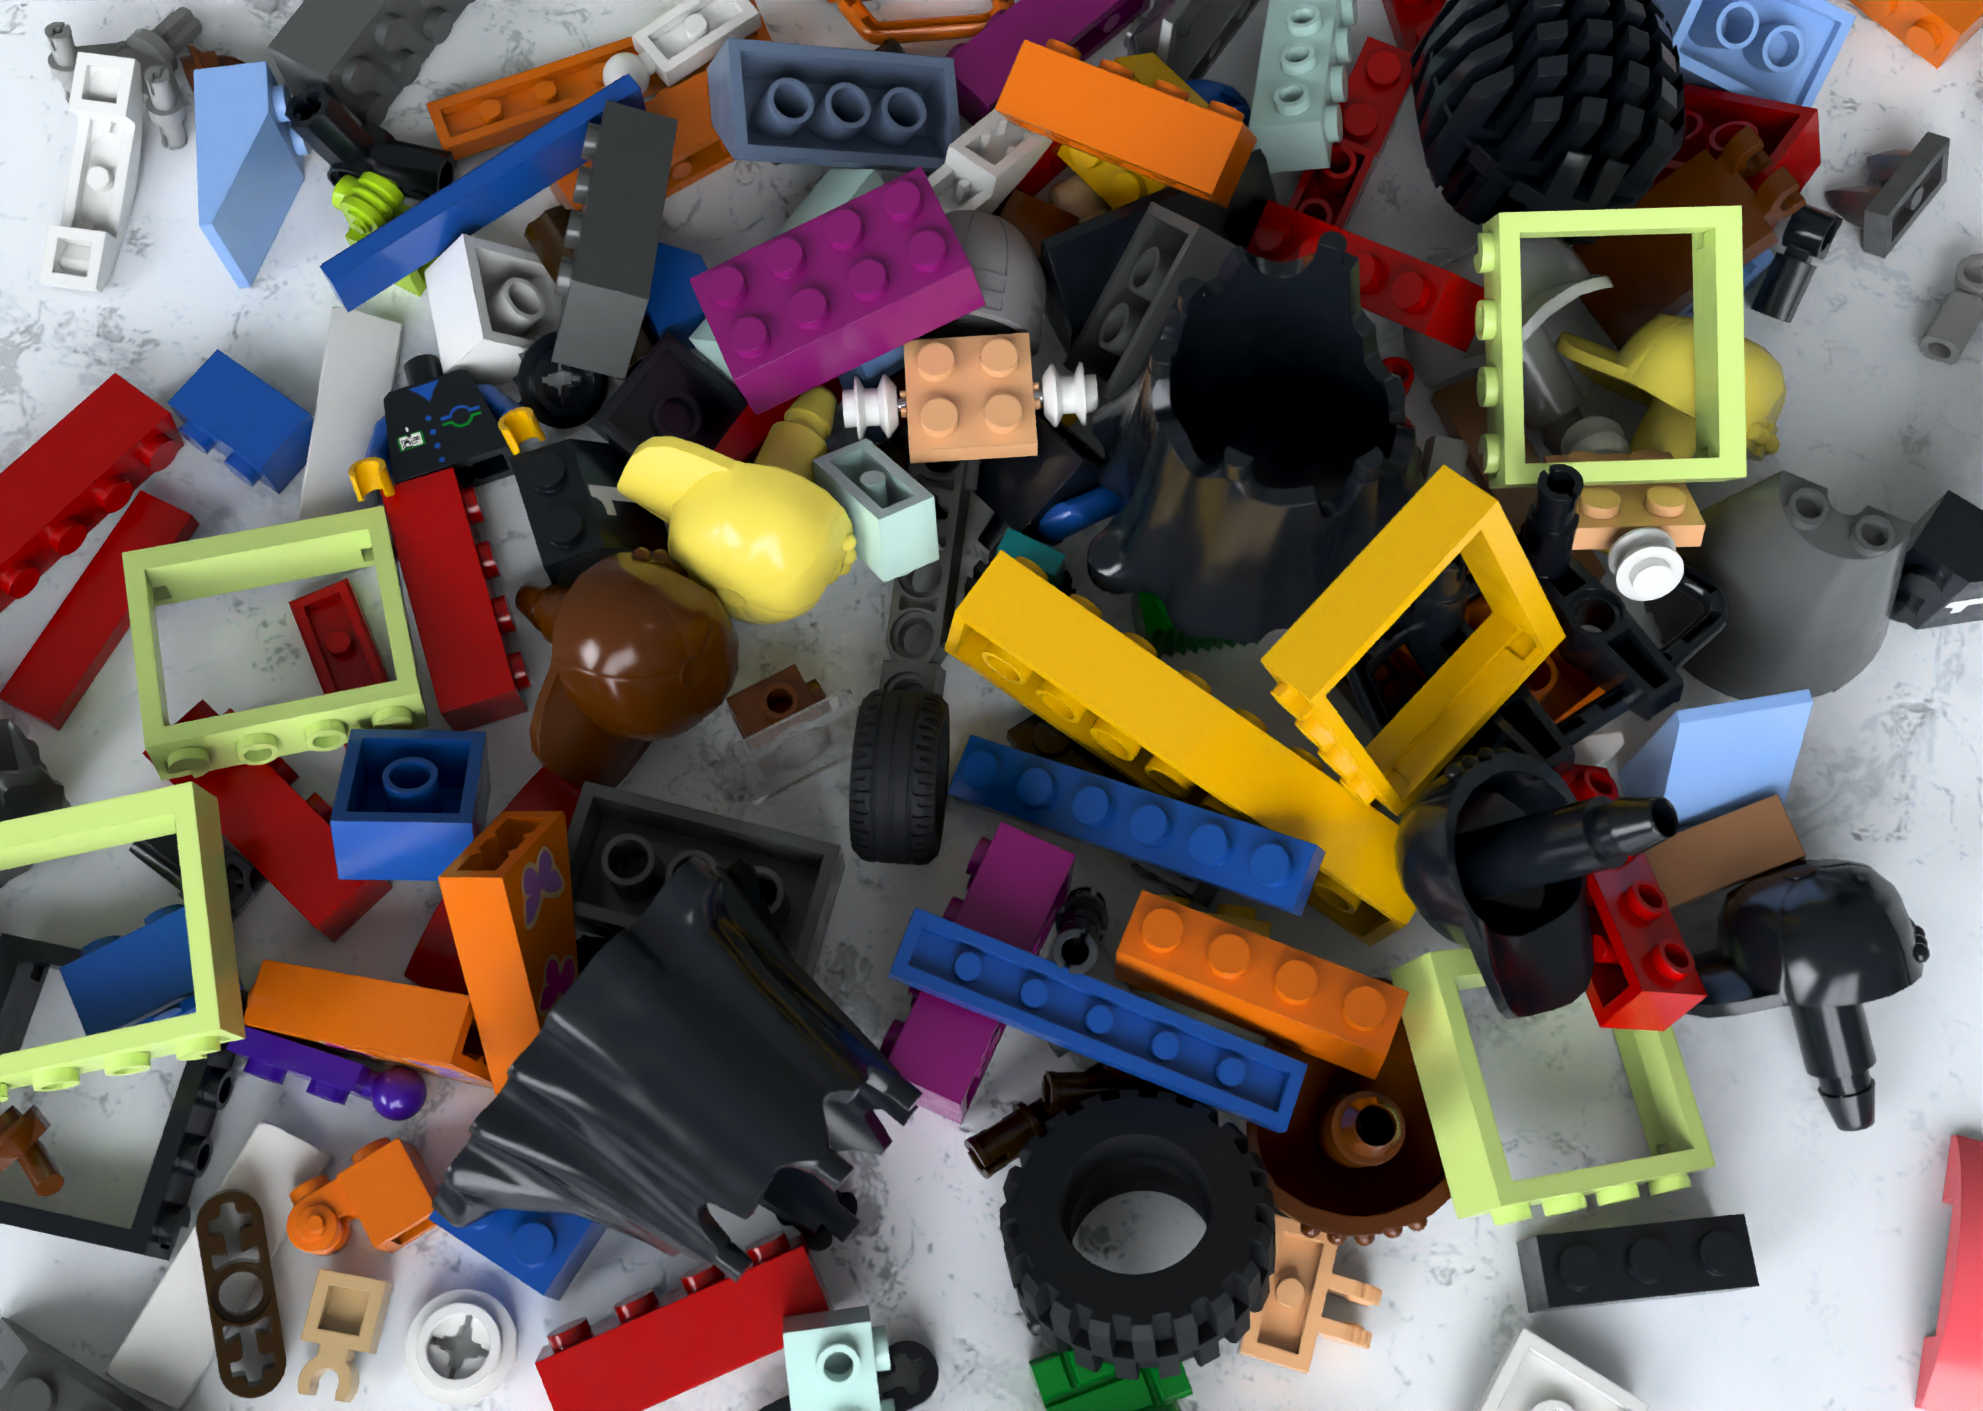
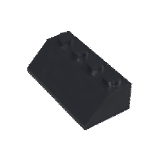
(1084, 256)

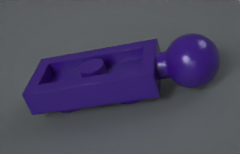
(394, 1093)

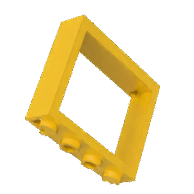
(1371, 594)

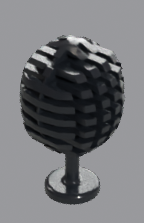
(1547, 104)

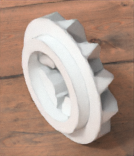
(433, 1367)

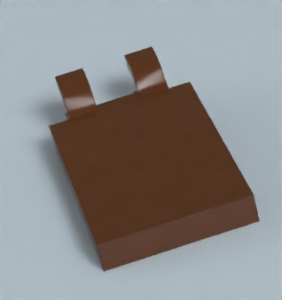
(1656, 270)

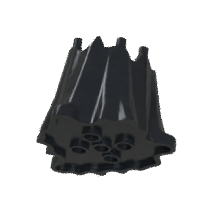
(1254, 447)
(685, 1078)

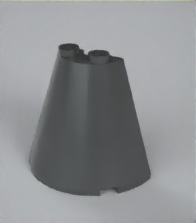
(1801, 587)

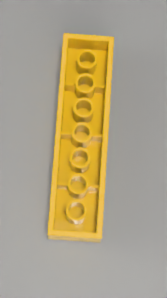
(1175, 735)

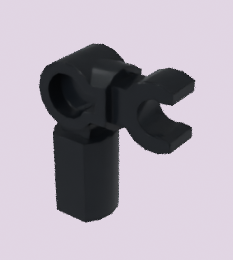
(1805, 236)

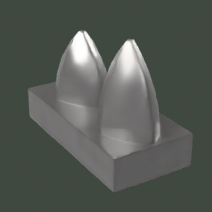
(1909, 184)

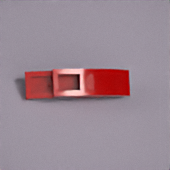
(1369, 115)

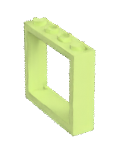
(1717, 342)
(252, 561)
(219, 1011)
(1466, 1123)

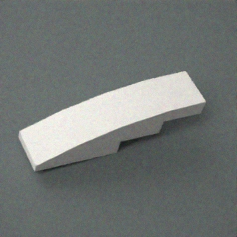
(986, 164)

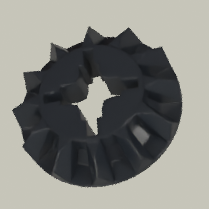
(577, 400)

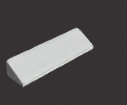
(354, 379)
(174, 1332)

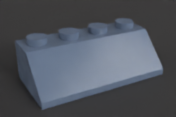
(833, 105)

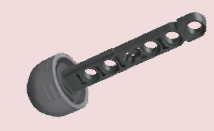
(1015, 303)

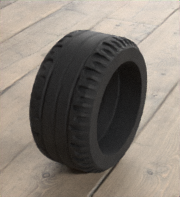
(899, 777)

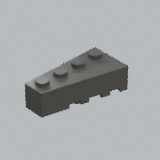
(613, 238)

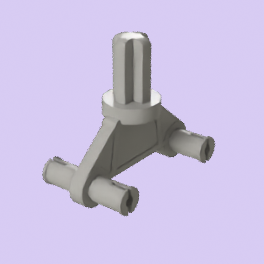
(158, 62)

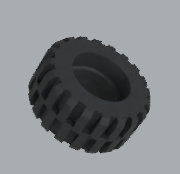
(1158, 1314)

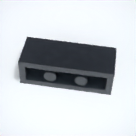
(1637, 1263)

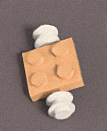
(970, 399)
(1632, 520)

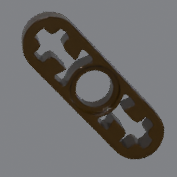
(267, 1340)

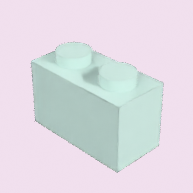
(886, 506)

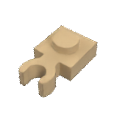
(343, 1318)

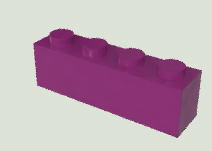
(989, 56)

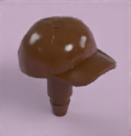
(630, 663)
(1355, 1150)

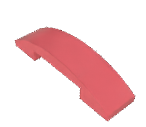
(1953, 1358)

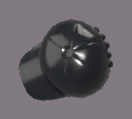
(1503, 866)
(1824, 945)

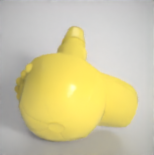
(1659, 373)
(751, 529)

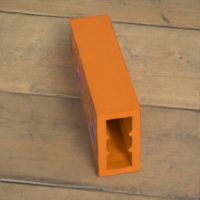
(513, 929)
(369, 1020)

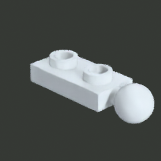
(682, 40)

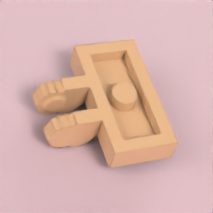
(1293, 1311)

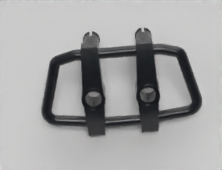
(1617, 659)

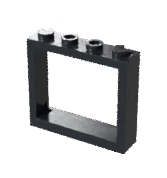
(185, 1141)

